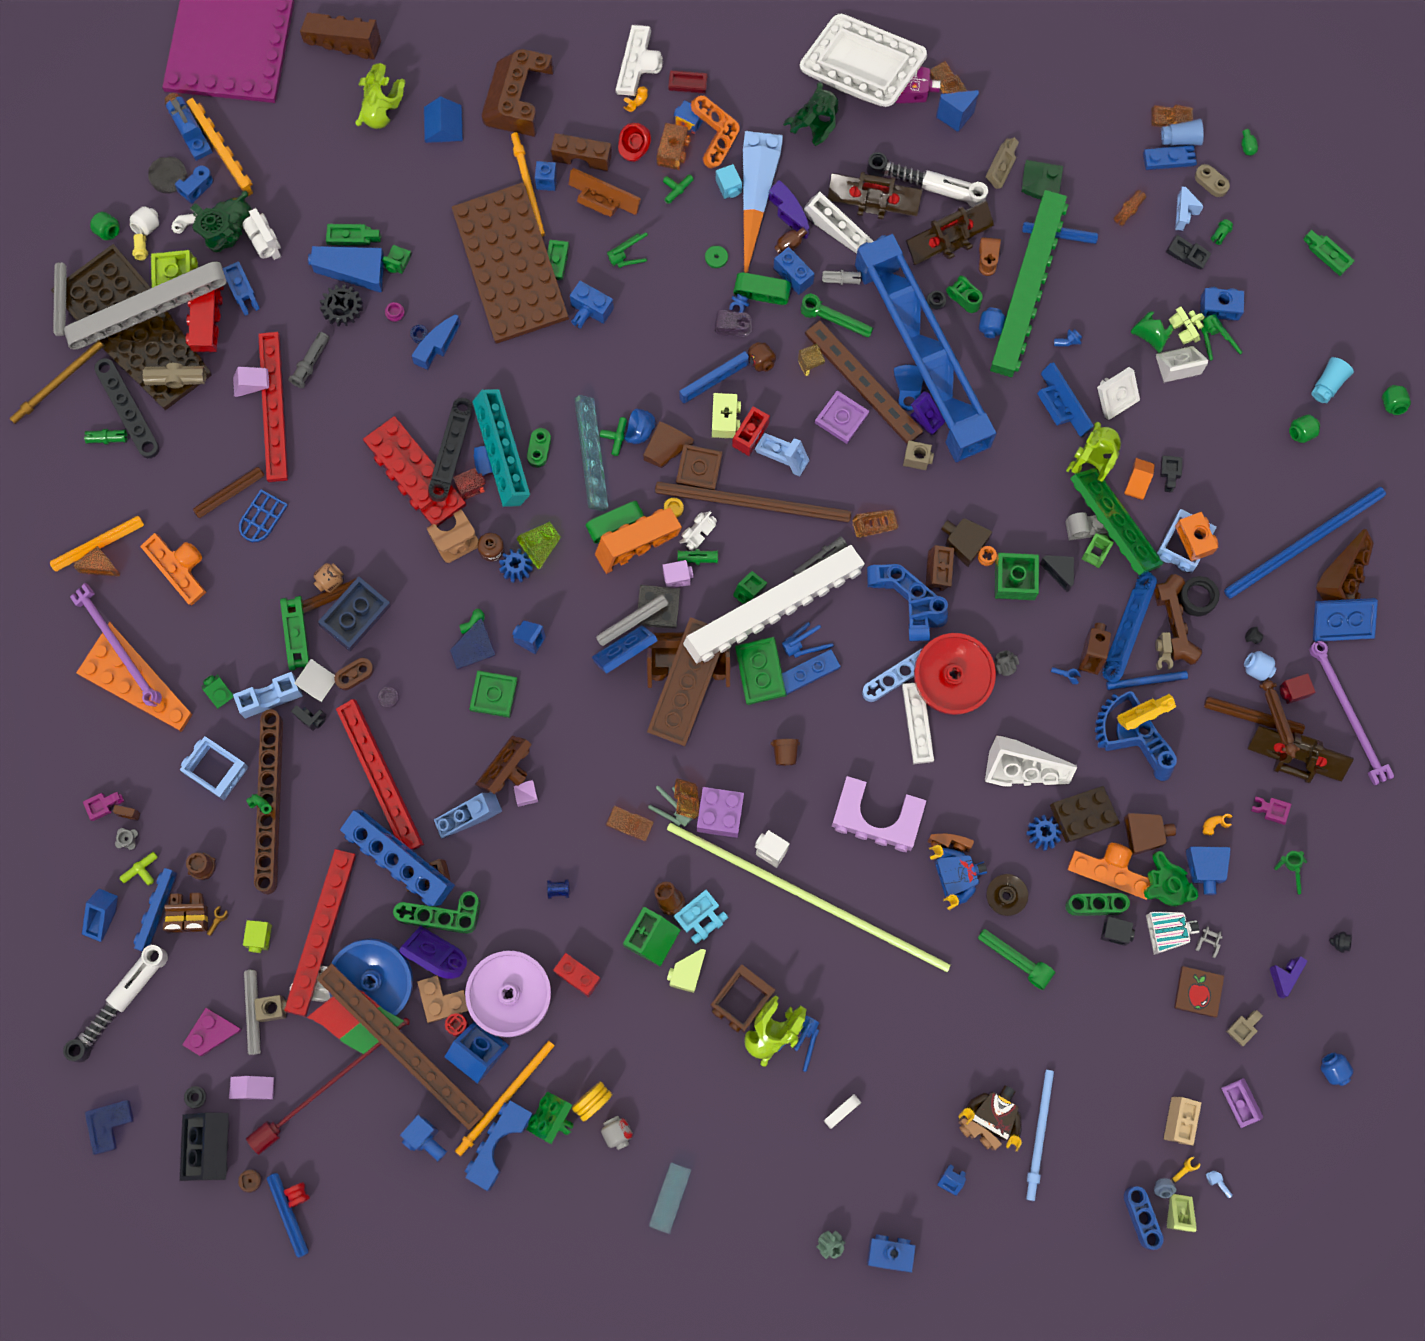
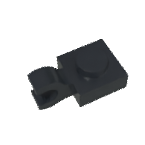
(1171, 469)

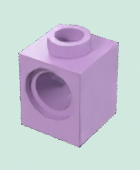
(677, 574)

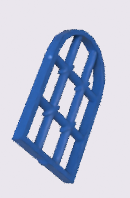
(268, 514)

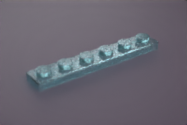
(591, 453)

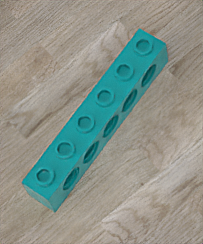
(501, 448)

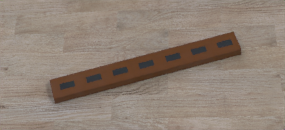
(864, 382)

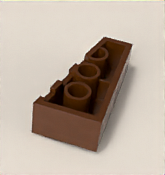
(342, 34)

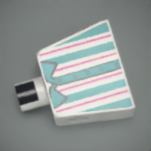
(1169, 930)

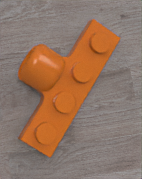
(176, 566)
(1110, 869)

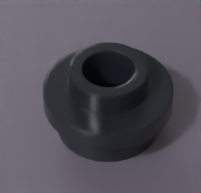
(936, 295)
(188, 1097)

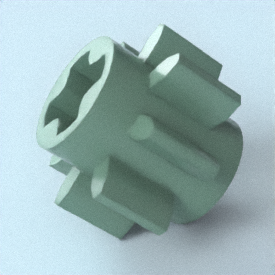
(830, 1244)

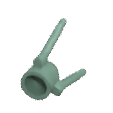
(680, 819)

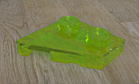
(539, 543)

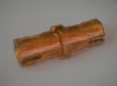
(1130, 207)

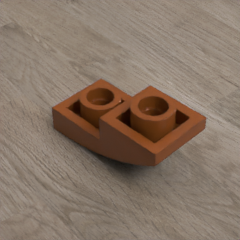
(944, 840)

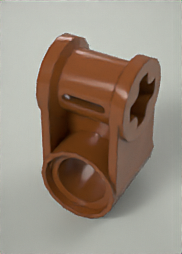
(989, 253)

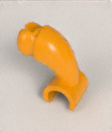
(640, 99)
(1210, 824)

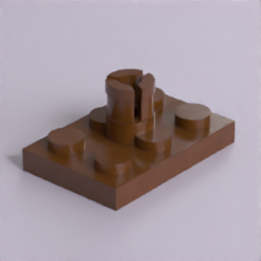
(505, 766)

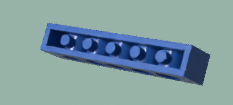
(376, 833)

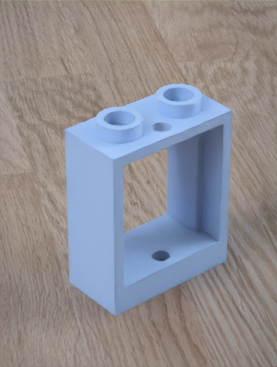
(1171, 557)
(230, 779)

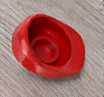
(634, 141)

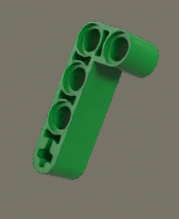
(436, 914)

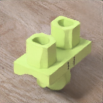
(1181, 318)

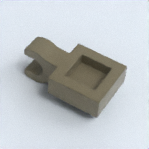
(1164, 646)
(1242, 1029)

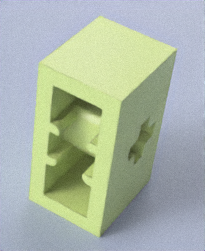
(723, 405)

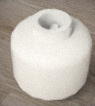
(144, 221)

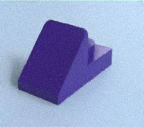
(927, 413)
(1285, 980)

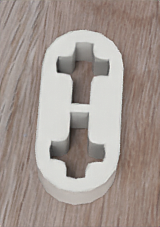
(842, 1111)

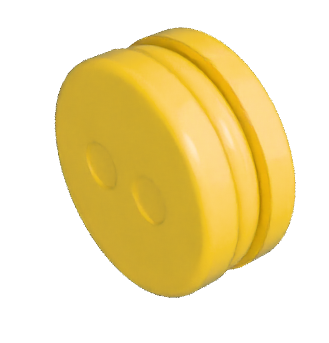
(592, 1101)

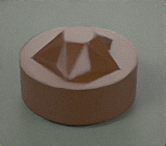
(249, 1180)

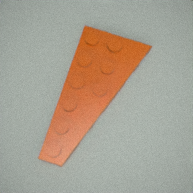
(108, 671)

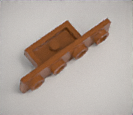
(601, 195)

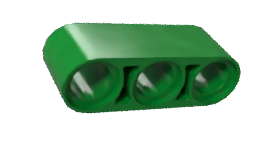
(762, 288)
(614, 520)
(1106, 900)

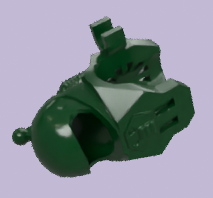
(821, 103)
(223, 223)

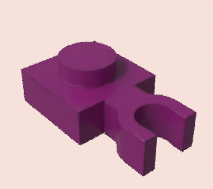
(1275, 810)

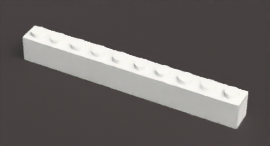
(773, 604)

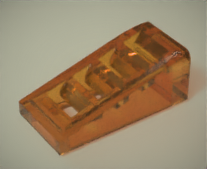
(862, 525)

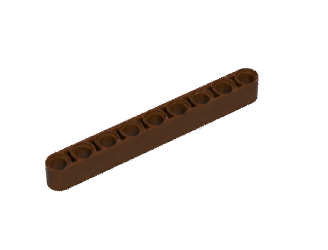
(265, 791)

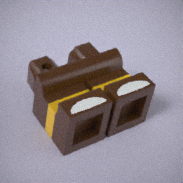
(186, 917)

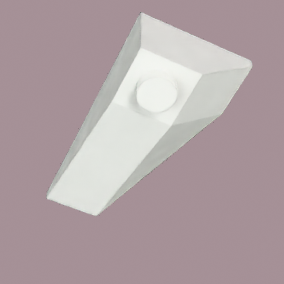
(1019, 763)

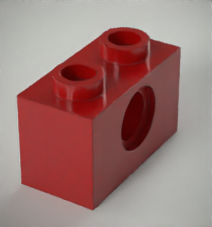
(750, 431)
(577, 975)

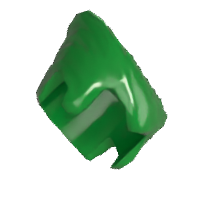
(1152, 331)

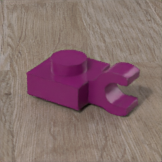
(100, 805)

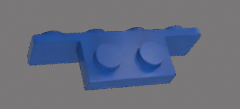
(1062, 402)

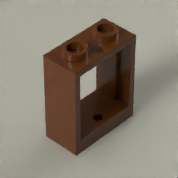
(756, 982)

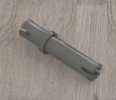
(838, 544)

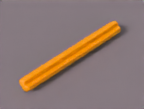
(100, 541)

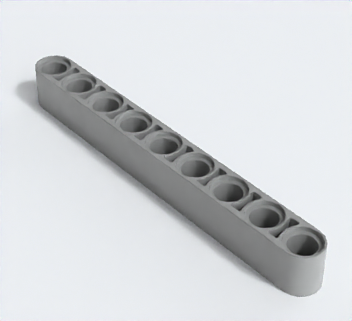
(145, 305)

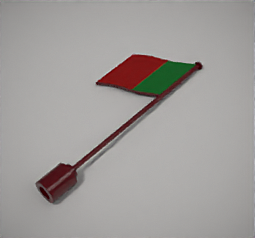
(350, 1032)

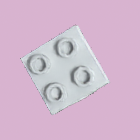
(261, 235)

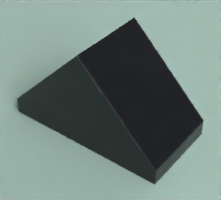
(1061, 569)

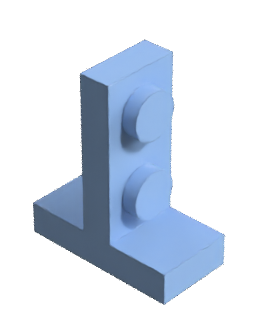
(788, 453)

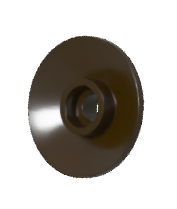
(1014, 887)

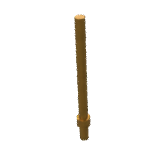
(28, 407)

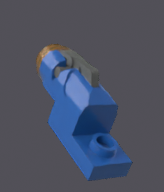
(187, 126)

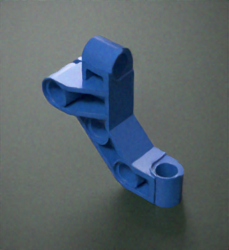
(924, 611)

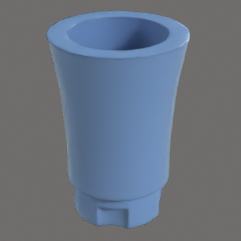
(1183, 133)

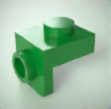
(216, 690)

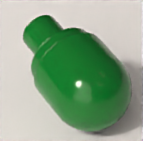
(1249, 143)

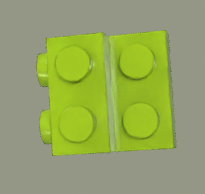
(171, 265)

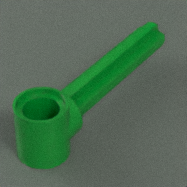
(833, 316)
(1039, 973)

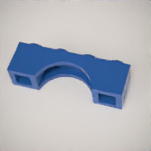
(484, 1169)

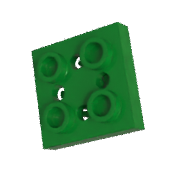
(550, 1118)

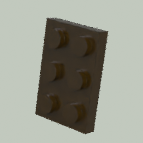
(1084, 814)

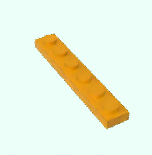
(217, 142)

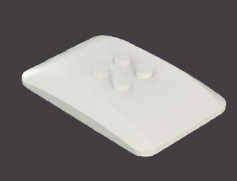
(863, 60)

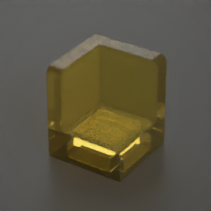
(810, 358)

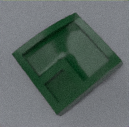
(1041, 177)

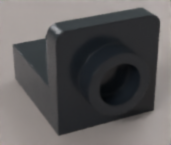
(305, 715)

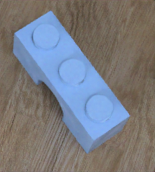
(259, 700)

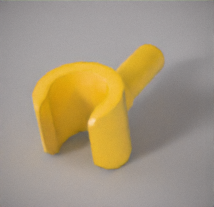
(1187, 1167)

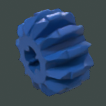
(508, 565)
(1036, 832)

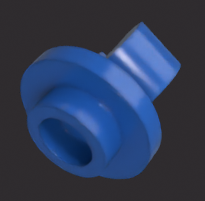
(741, 301)

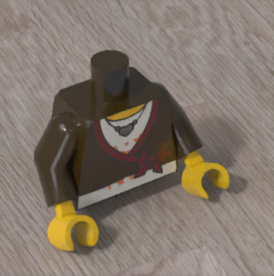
(996, 1115)

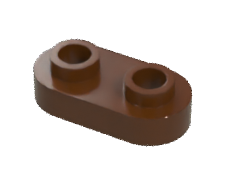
(353, 672)

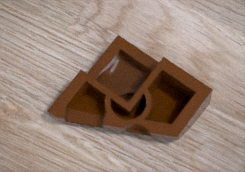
(665, 444)

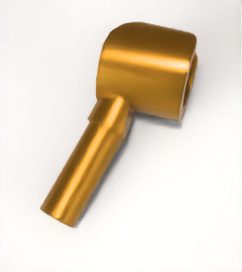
(217, 920)

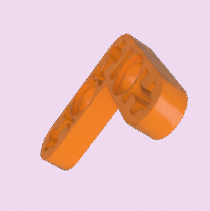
(720, 126)

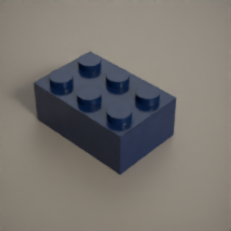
(354, 614)

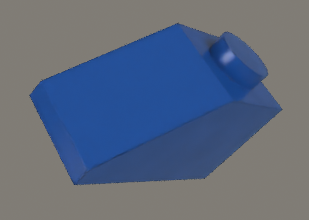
(529, 636)
(99, 914)

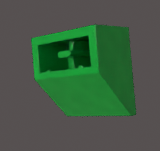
(651, 936)

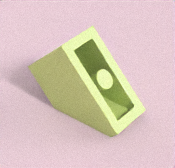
(687, 972)

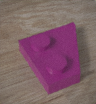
(209, 1032)

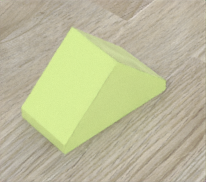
(1181, 1213)

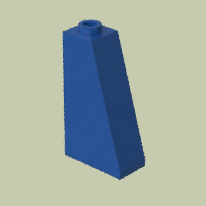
(350, 264)

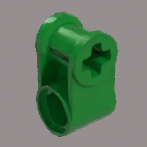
(962, 292)

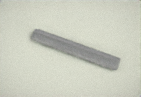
(59, 299)
(632, 620)
(253, 1031)

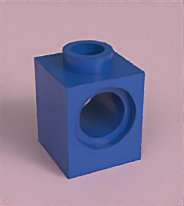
(545, 176)

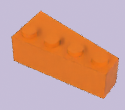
(636, 538)

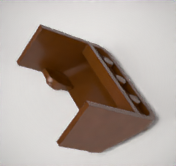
(662, 654)

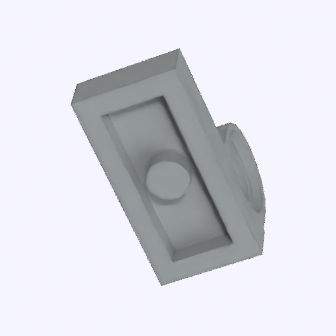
(1083, 526)

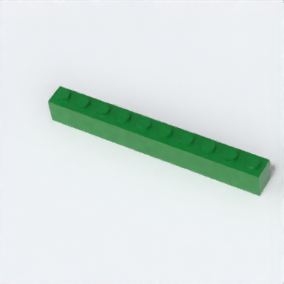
(1027, 287)

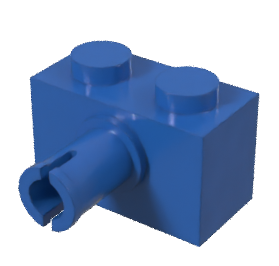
(590, 303)
(420, 1136)
(890, 1254)

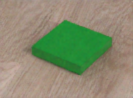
(493, 694)

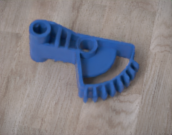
(1152, 744)

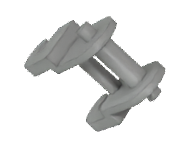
(1215, 944)

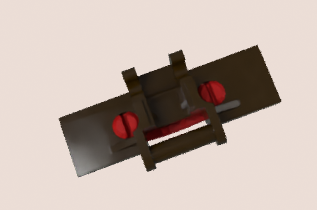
(873, 196)
(950, 233)
(1311, 751)

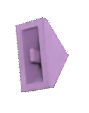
(250, 380)
(251, 1087)

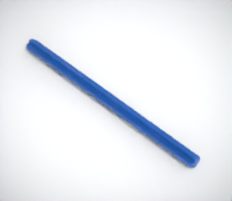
(1304, 542)

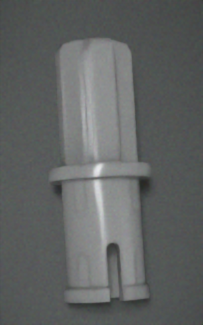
(840, 277)

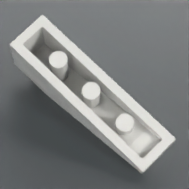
(834, 222)

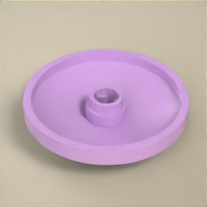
(488, 989)

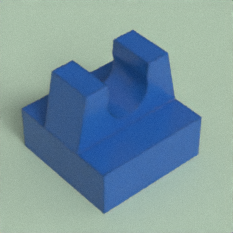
(952, 1181)

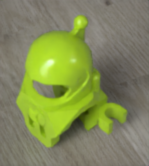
(374, 101)
(1100, 442)
(772, 1034)

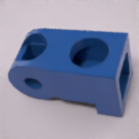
(196, 184)

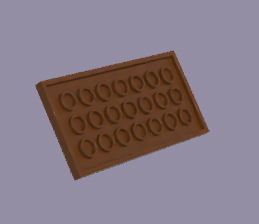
(510, 263)

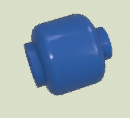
(992, 322)
(1336, 1069)

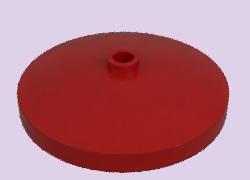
(969, 662)

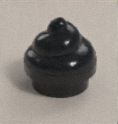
(1341, 942)

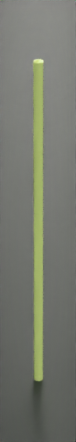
(809, 897)

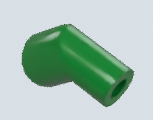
(477, 614)
(263, 804)

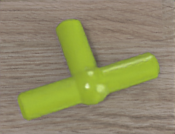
(139, 868)

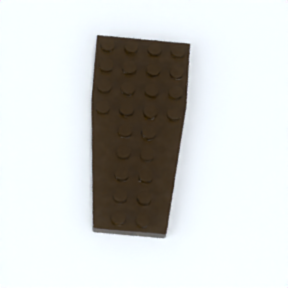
(150, 343)

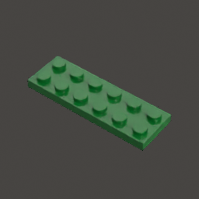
(1117, 521)

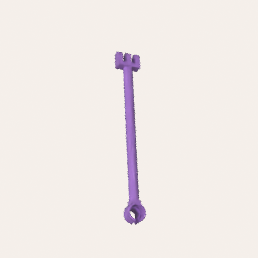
(84, 599)
(1378, 769)

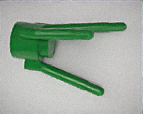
(617, 254)
(1213, 326)
(1294, 862)

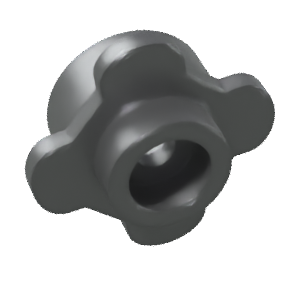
(122, 834)

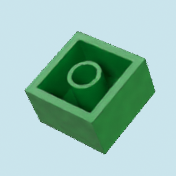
(1016, 576)

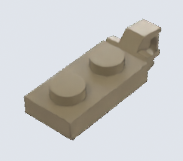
(1002, 163)

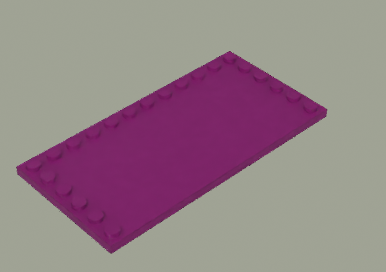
(229, 48)

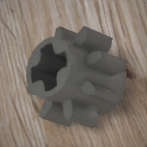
(1006, 663)

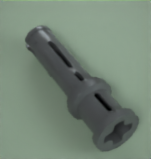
(305, 367)

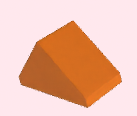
(1139, 479)

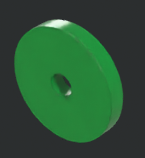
(716, 251)

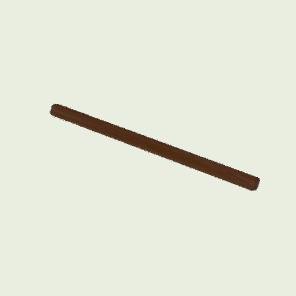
(753, 502)

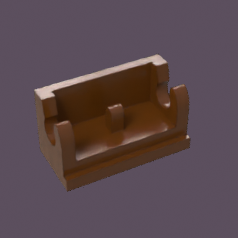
(939, 567)

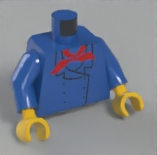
(957, 874)

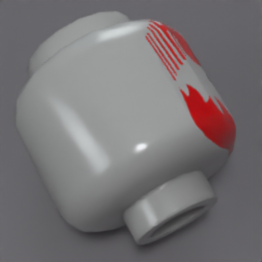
(616, 1132)

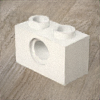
(771, 848)

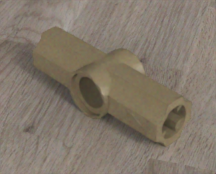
(174, 375)

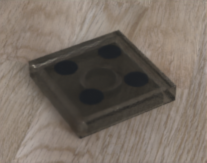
(666, 616)

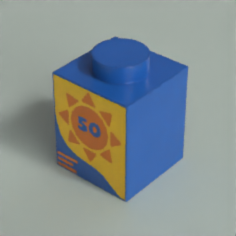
(686, 117)

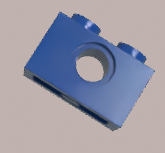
(794, 270)
(1231, 297)

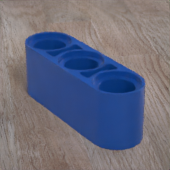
(1151, 1225)

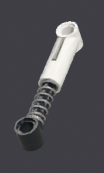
(930, 180)
(117, 1001)

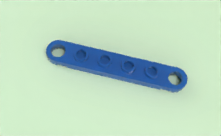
(1129, 627)

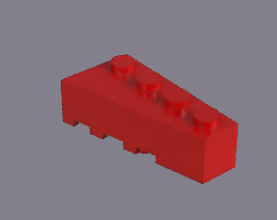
(202, 321)

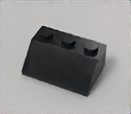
(204, 1146)

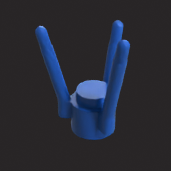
(793, 645)
(809, 1028)

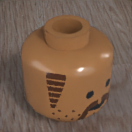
(328, 577)

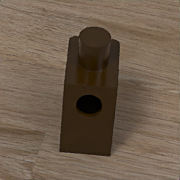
(966, 539)

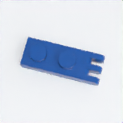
(1169, 157)

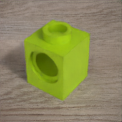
(257, 936)

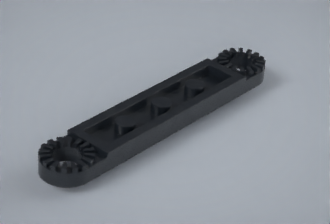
(126, 408)
(450, 449)

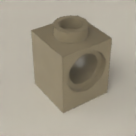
(914, 462)
(262, 1005)

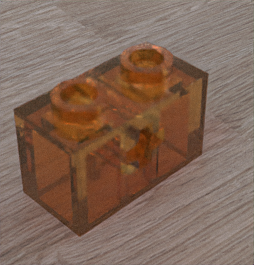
(667, 154)

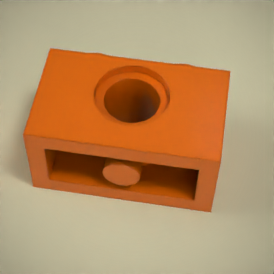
(1196, 547)

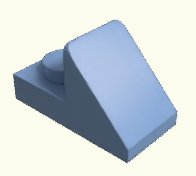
(1186, 206)

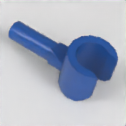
(1070, 674)

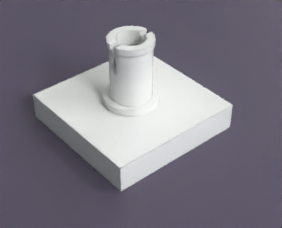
(1118, 393)

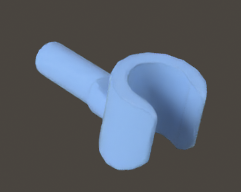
(1215, 1177)

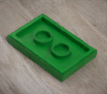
(760, 670)

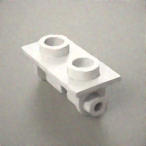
(693, 536)

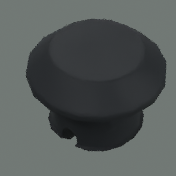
(1254, 635)

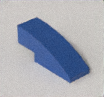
(436, 342)

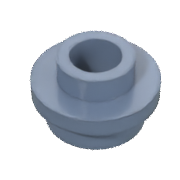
(1164, 1188)

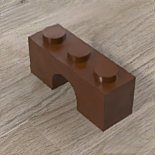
(596, 153)

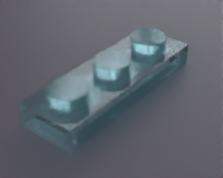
(670, 1198)

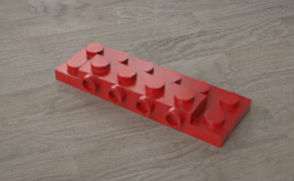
(411, 470)

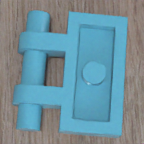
(698, 910)

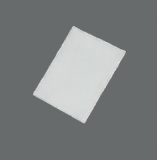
(315, 680)

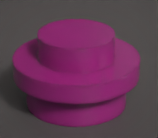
(394, 312)

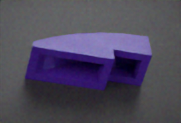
(788, 207)

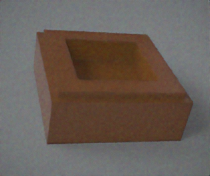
(126, 812)

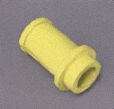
(140, 251)

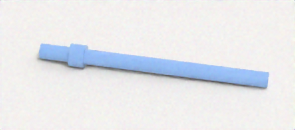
(1034, 1177)

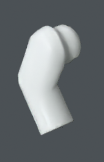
(182, 222)

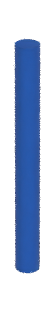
(1147, 680)

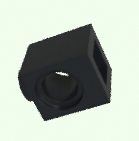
(1117, 931)

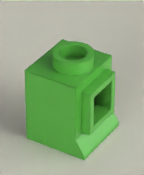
(1102, 542)

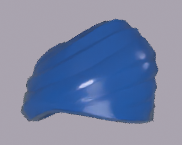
(640, 426)

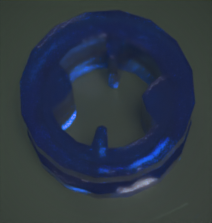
(418, 328)

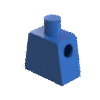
(1208, 866)

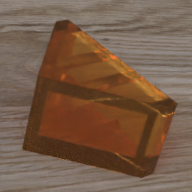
(96, 563)

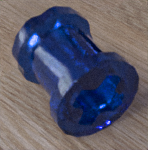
(557, 889)

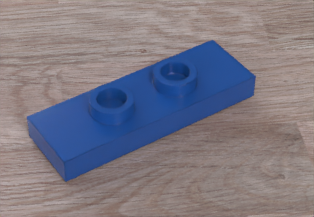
(810, 671)

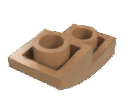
(974, 1129)

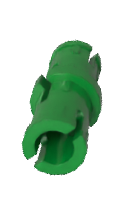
(105, 436)
(698, 556)

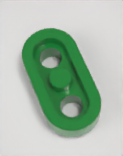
(539, 446)

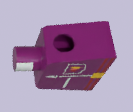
(918, 87)

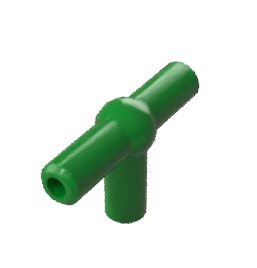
(677, 188)
(617, 436)

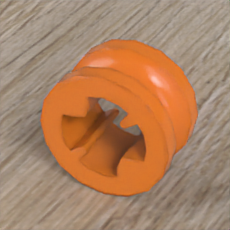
(988, 549)

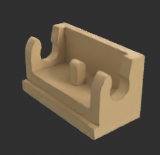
(1182, 1120)

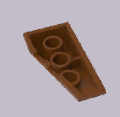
(1345, 574)

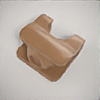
(455, 542)

